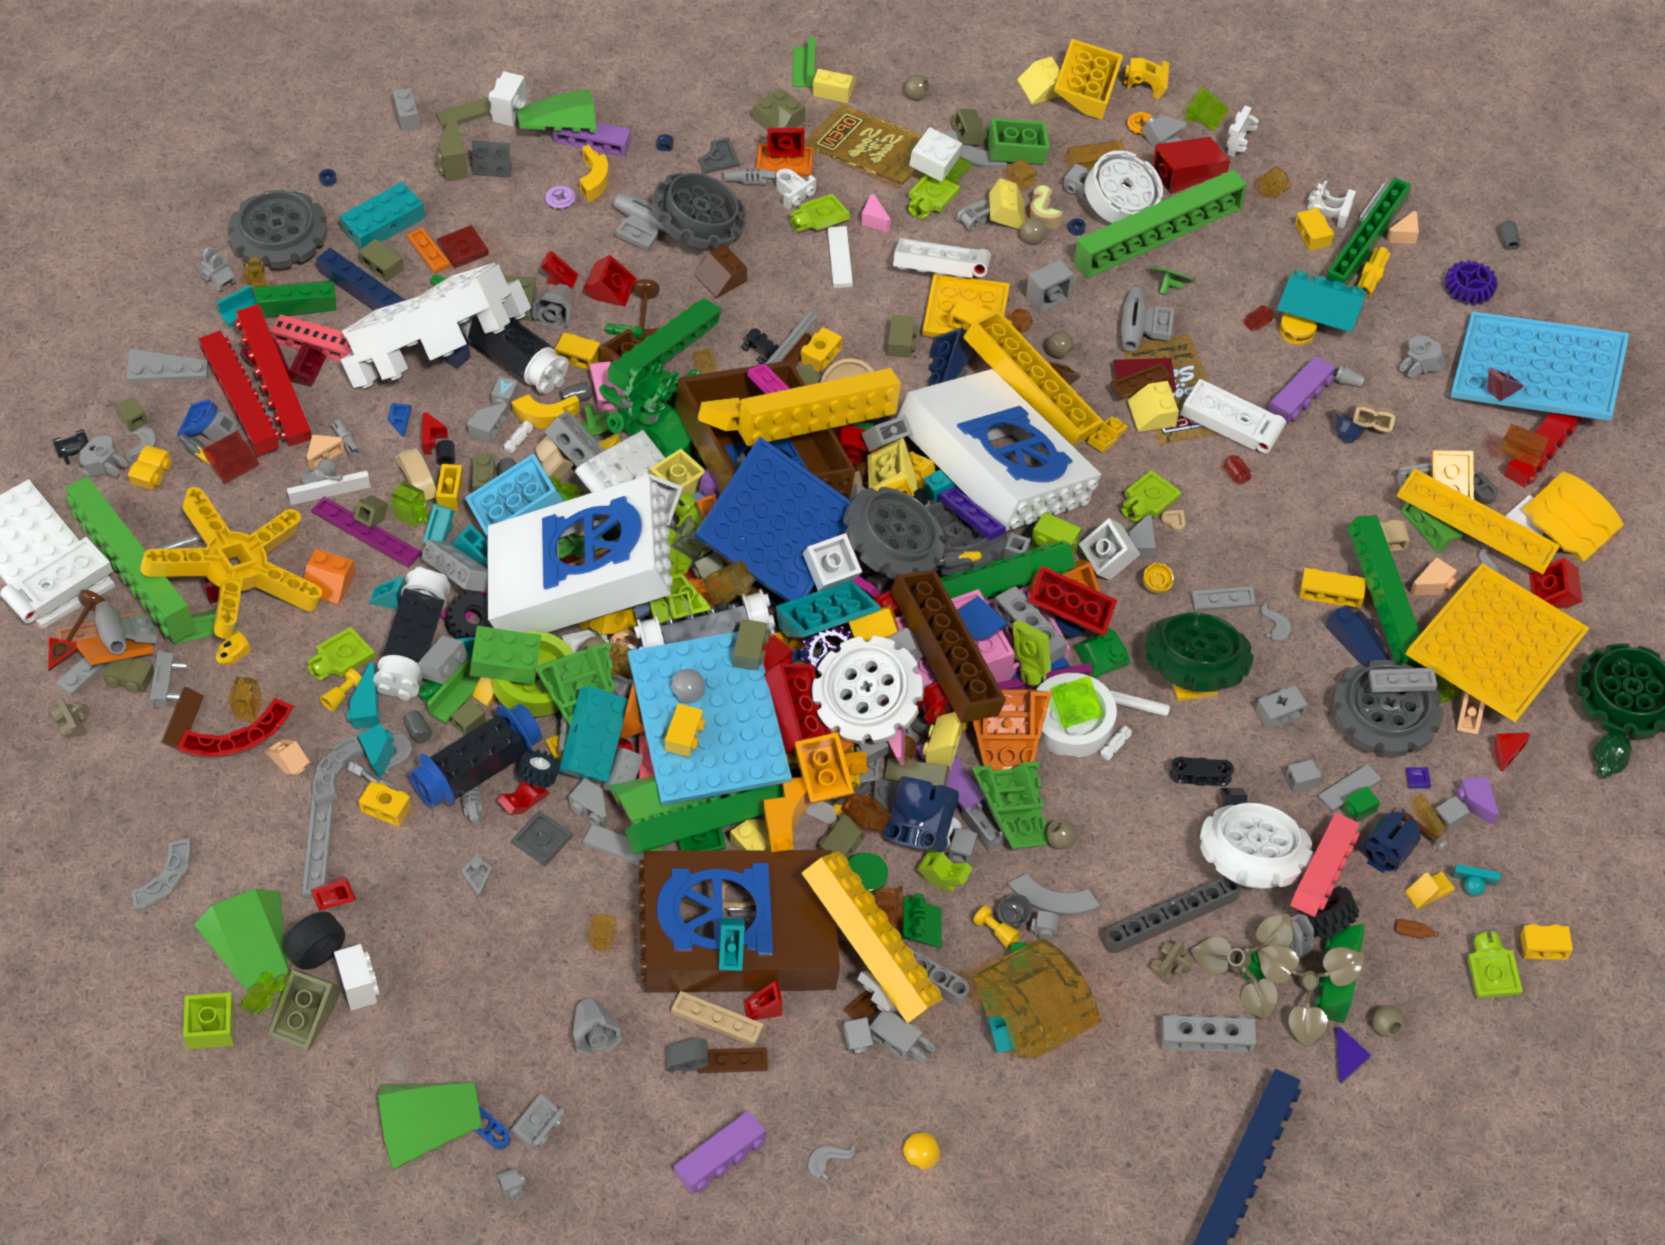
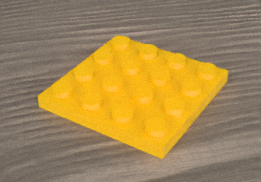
(948, 290)

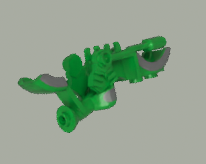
(644, 397)

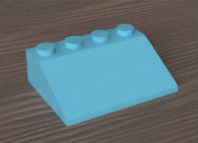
(514, 493)

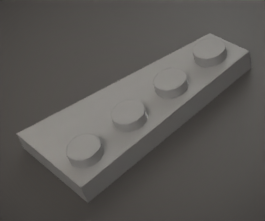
(153, 367)

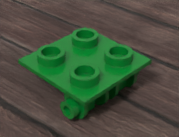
(922, 921)

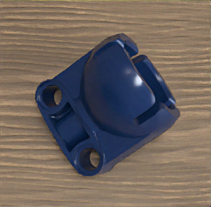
(921, 815)

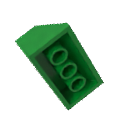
(296, 298)
(667, 433)
(1335, 999)

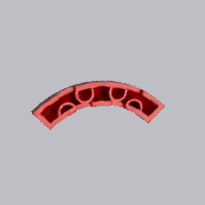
(240, 740)

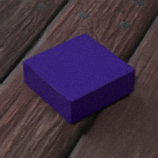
(1418, 778)

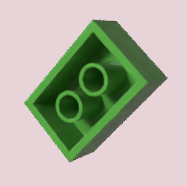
(1018, 140)
(505, 655)

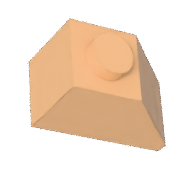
(1435, 579)
(1470, 714)
(288, 756)

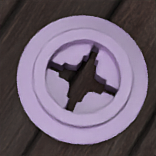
(558, 192)

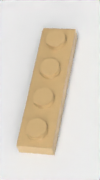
(717, 1018)

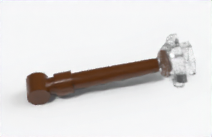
(1440, 842)

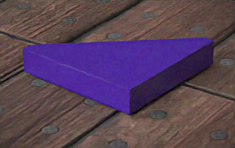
(1349, 1054)

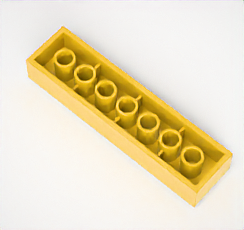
(1032, 377)
(819, 406)
(873, 936)

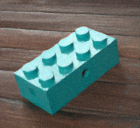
(382, 215)
(593, 735)

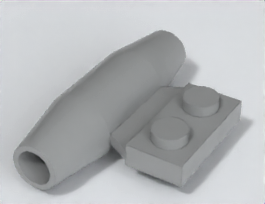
(640, 226)
(1138, 320)
(115, 630)

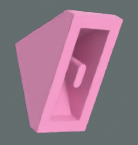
(875, 215)

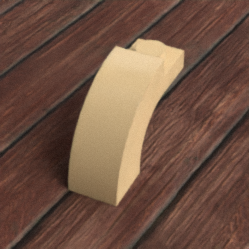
(417, 471)

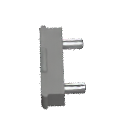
(162, 678)

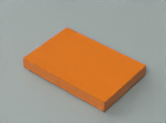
(800, 165)
(97, 652)

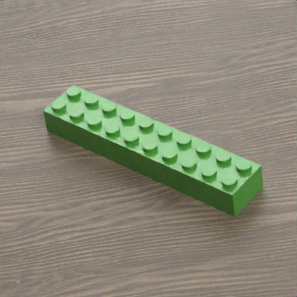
(1159, 224)
(125, 556)

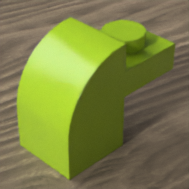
(942, 872)

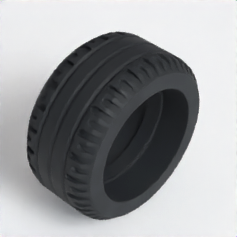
(314, 940)

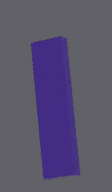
(972, 513)

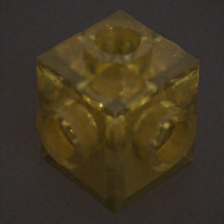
(1274, 182)
(620, 660)

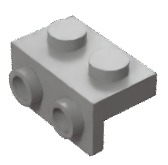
(537, 1122)

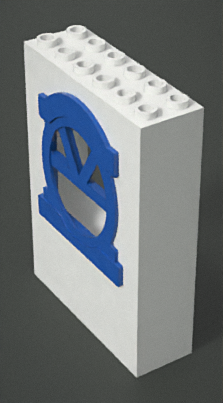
(955, 429)
(540, 593)

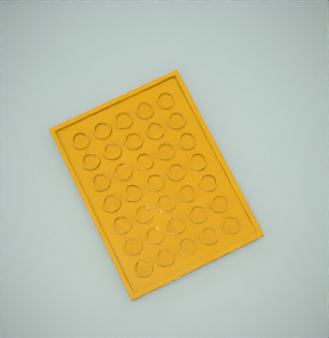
(1498, 642)

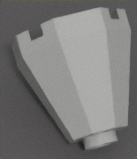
(554, 305)
(595, 1025)

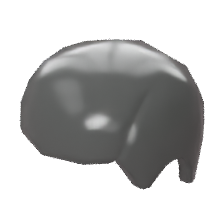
(1012, 905)

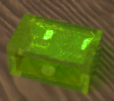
(409, 504)

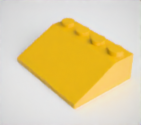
(1088, 77)

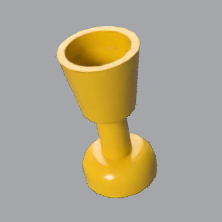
(336, 695)
(1006, 934)

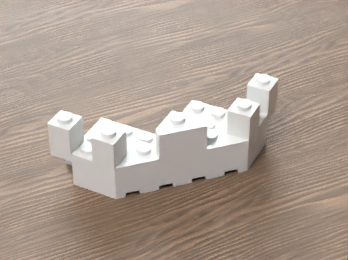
(432, 320)

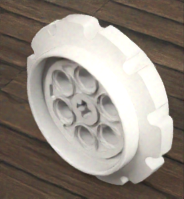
(879, 721)
(1256, 845)

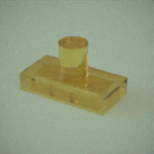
(255, 272)

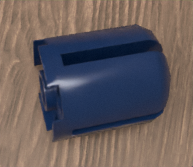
(1392, 841)

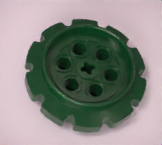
(1199, 652)
(1624, 690)

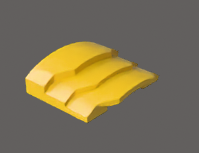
(1574, 515)

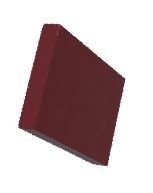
(1125, 367)

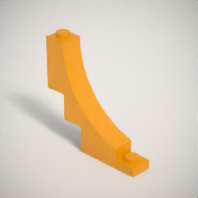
(785, 812)

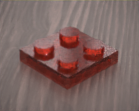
(463, 246)
(230, 457)

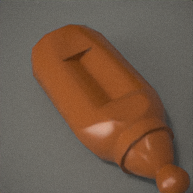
(1414, 929)

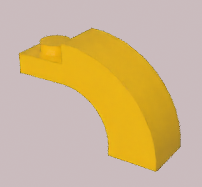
(597, 180)
(541, 414)

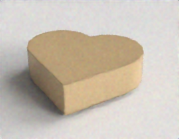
(1174, 519)

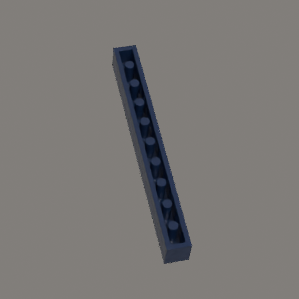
(371, 292)
(1249, 1160)

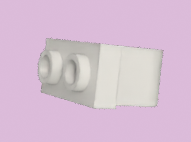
(794, 187)

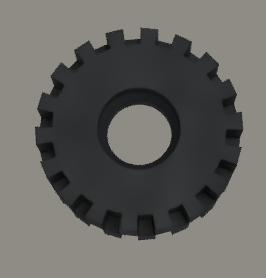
(459, 607)
(1337, 914)

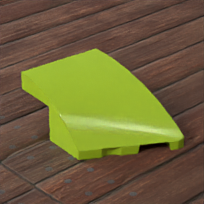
(682, 601)

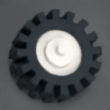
(538, 768)

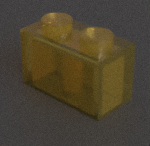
(729, 582)
(245, 699)

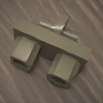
(74, 715)
(1175, 962)

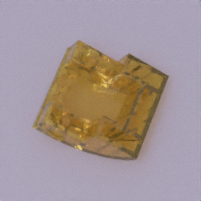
(1039, 998)

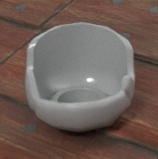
(688, 685)

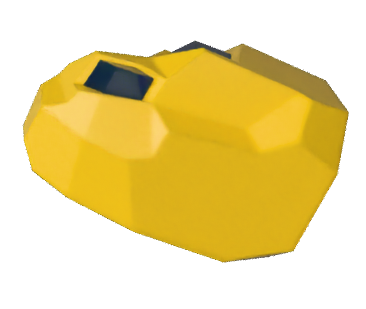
(232, 649)

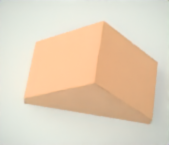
(1404, 231)
(322, 448)

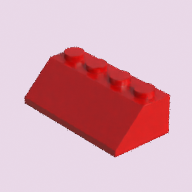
(1071, 600)
(794, 704)

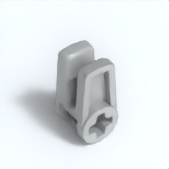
(974, 215)

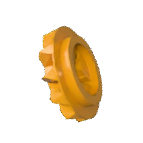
(1134, 120)

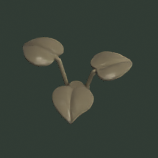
(1217, 953)
(1342, 966)

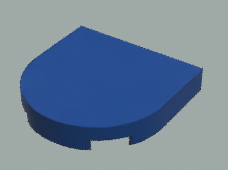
(198, 417)
(981, 619)

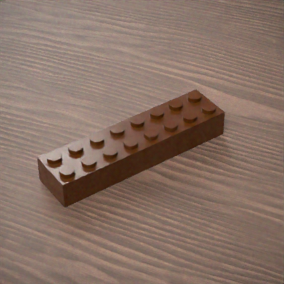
(948, 646)

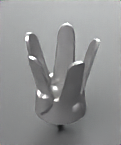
(748, 912)

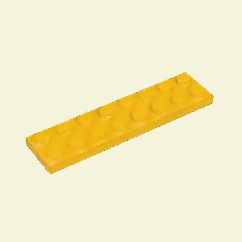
(1478, 521)

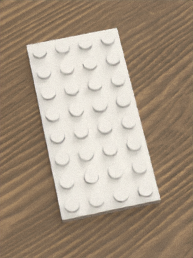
(30, 537)

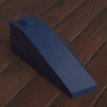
(949, 356)
(1356, 634)

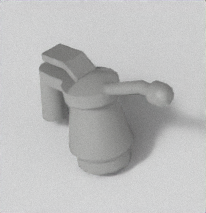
(325, 470)

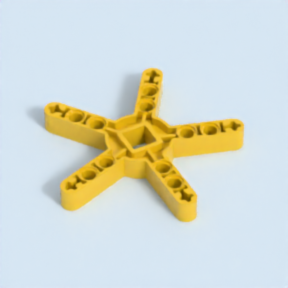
(227, 544)

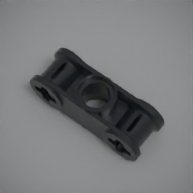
(1201, 771)

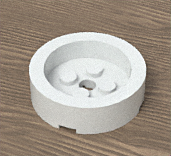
(1116, 200)
(1084, 737)

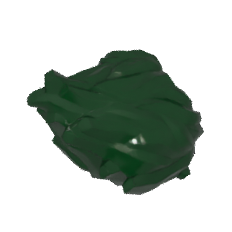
(1612, 754)

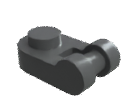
(1486, 492)

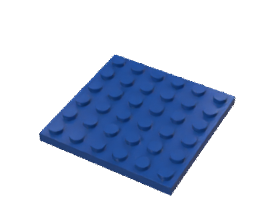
(771, 517)

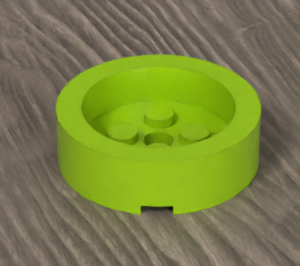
(534, 697)

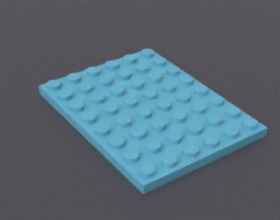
(1559, 364)
(741, 731)

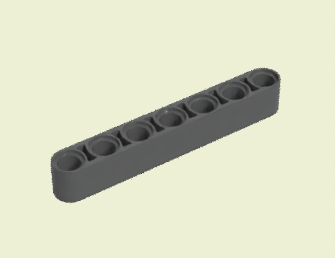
(1165, 921)

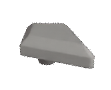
(477, 874)

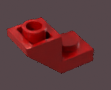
(523, 798)

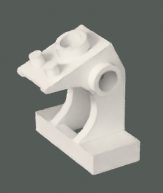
(1322, 197)

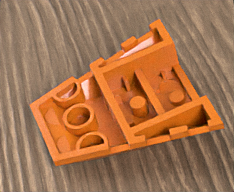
(1015, 733)

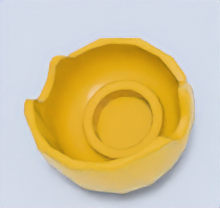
(1159, 575)
(922, 1150)

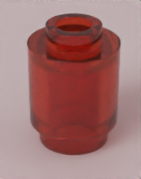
(1258, 318)
(1237, 469)

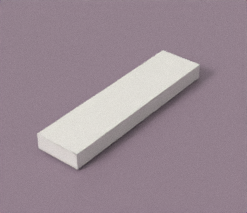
(840, 257)
(328, 488)

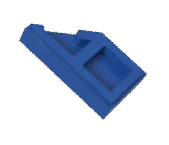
(399, 417)

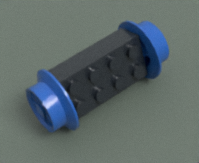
(475, 756)

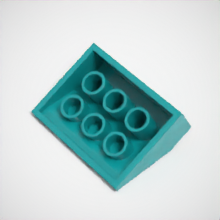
(1322, 300)
(824, 609)

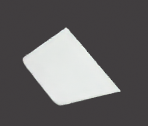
(823, 812)

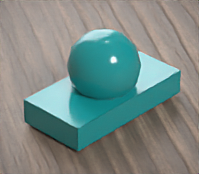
(439, 524)
(1476, 878)

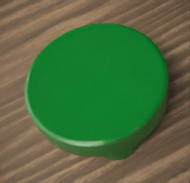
(871, 870)

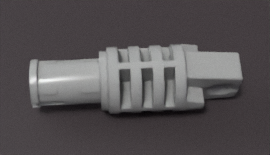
(750, 176)
(473, 805)

